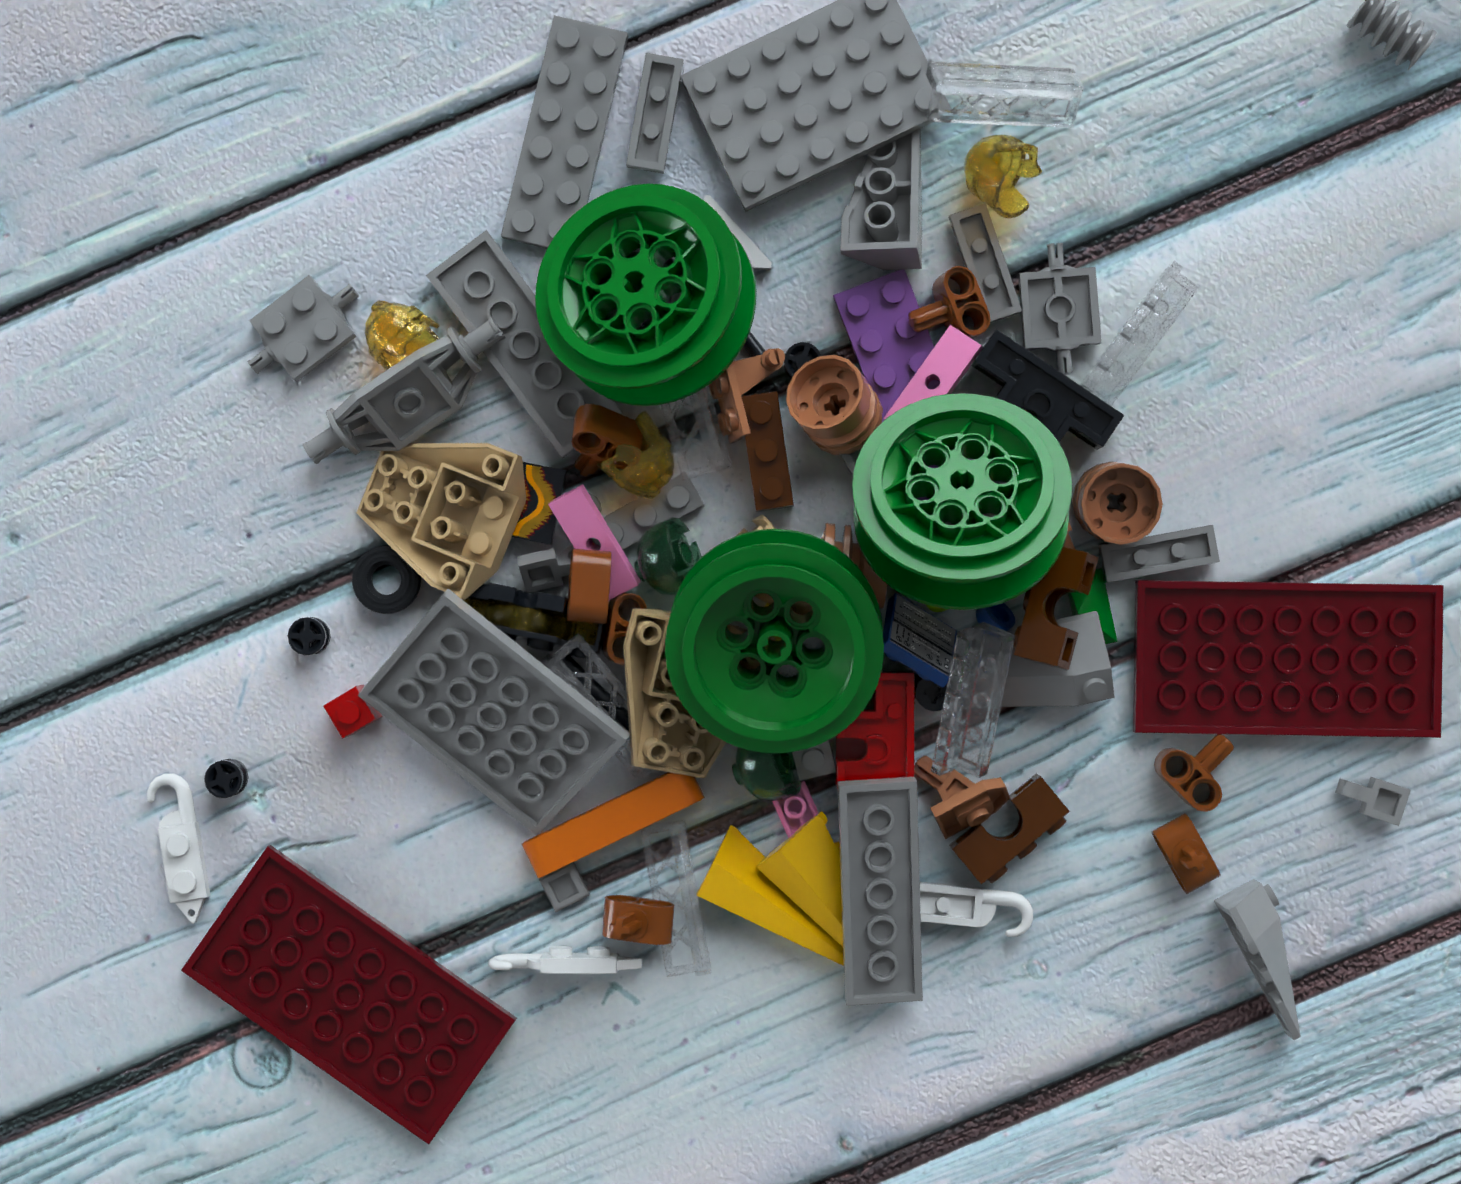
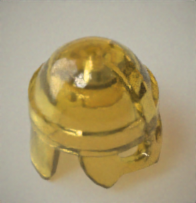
(994, 169)
(396, 332)
(647, 468)

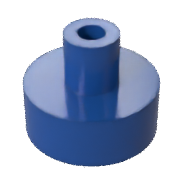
(997, 616)

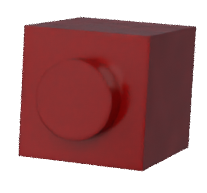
(351, 712)

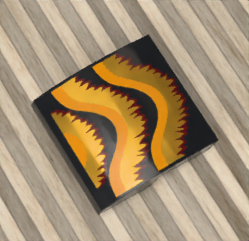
(541, 486)

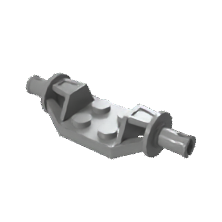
(407, 396)

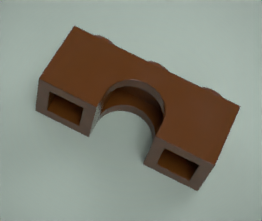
(767, 452)
(1040, 635)
(1038, 813)

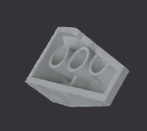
(886, 208)
(1085, 681)
(1258, 933)

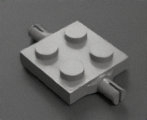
(1059, 308)
(302, 328)

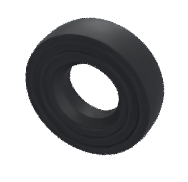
(364, 587)

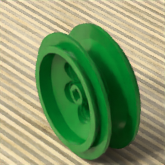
(687, 339)
(978, 557)
(759, 705)

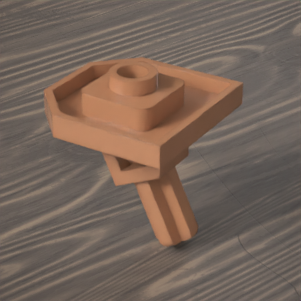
(962, 800)

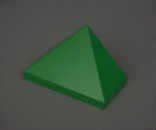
(1096, 601)

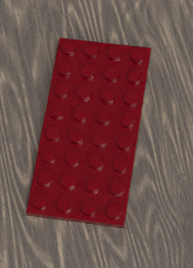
(1288, 658)
(349, 994)

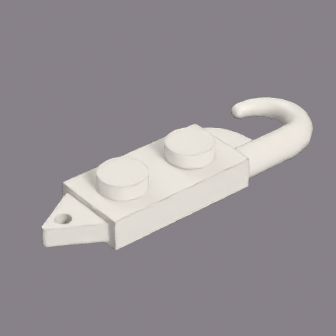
(182, 849)
(970, 906)
(562, 961)

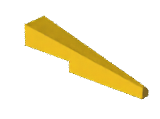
(810, 873)
(745, 891)

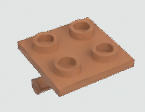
(735, 382)

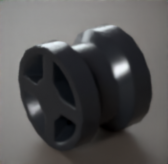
(800, 354)
(301, 636)
(931, 692)
(218, 781)

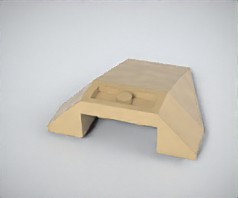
(447, 509)
(659, 725)

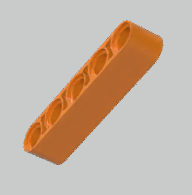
(611, 821)

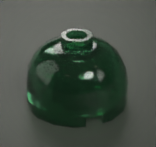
(665, 556)
(766, 774)

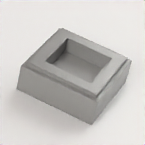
(564, 887)

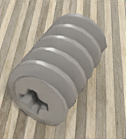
(1393, 30)

